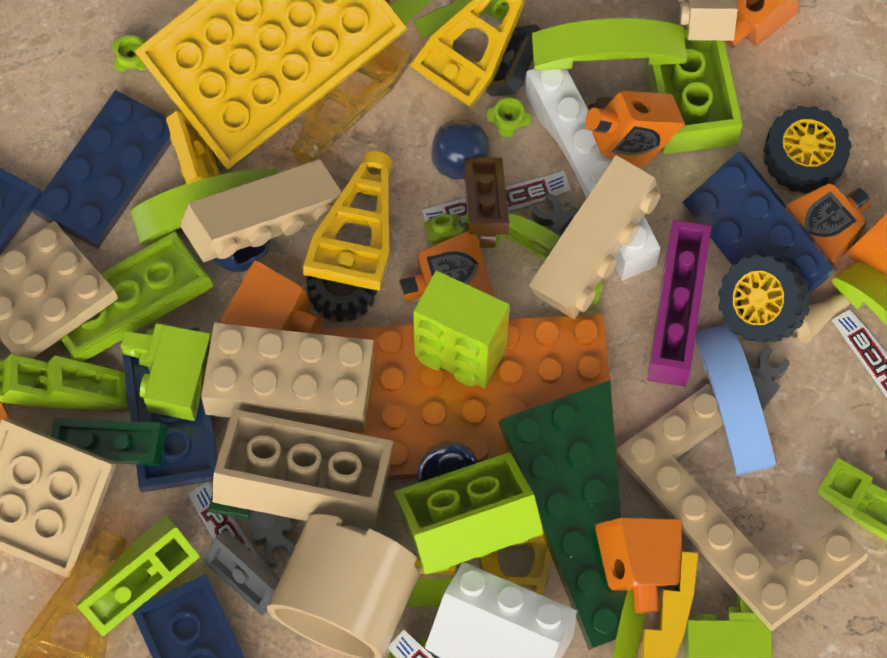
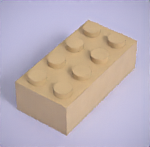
(289, 376)
(301, 470)

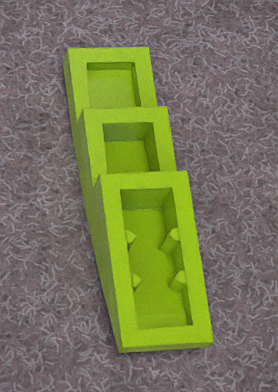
(61, 384)

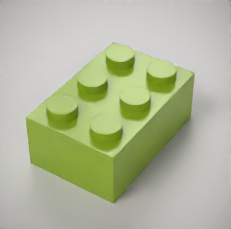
(703, 96)
(460, 330)
(469, 513)

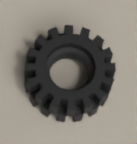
(339, 305)

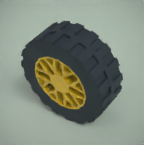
(806, 149)
(764, 298)

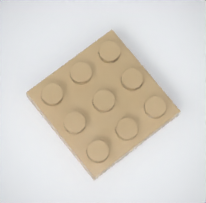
(47, 292)
(48, 497)

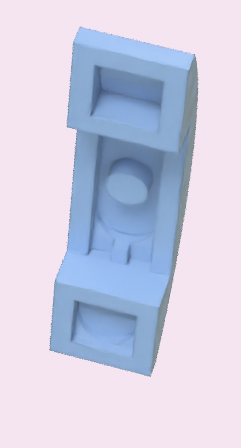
(736, 399)

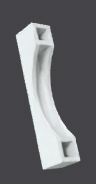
(564, 116)

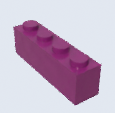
(679, 303)

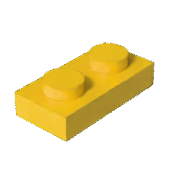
(192, 151)

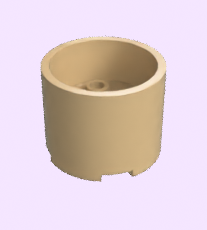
(345, 587)

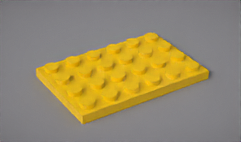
(261, 63)

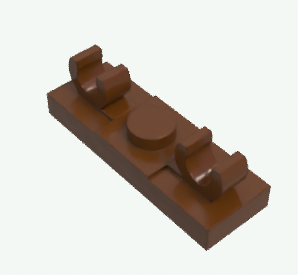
(486, 199)

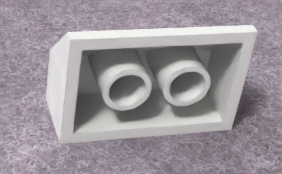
(498, 620)

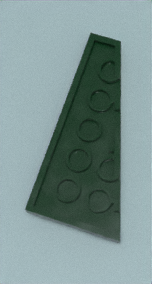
(572, 470)

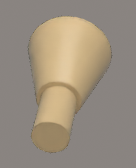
(818, 317)

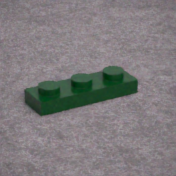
(115, 440)

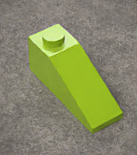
(137, 575)

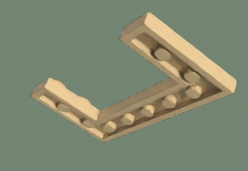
(768, 592)

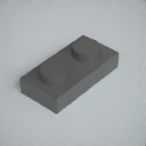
(242, 571)

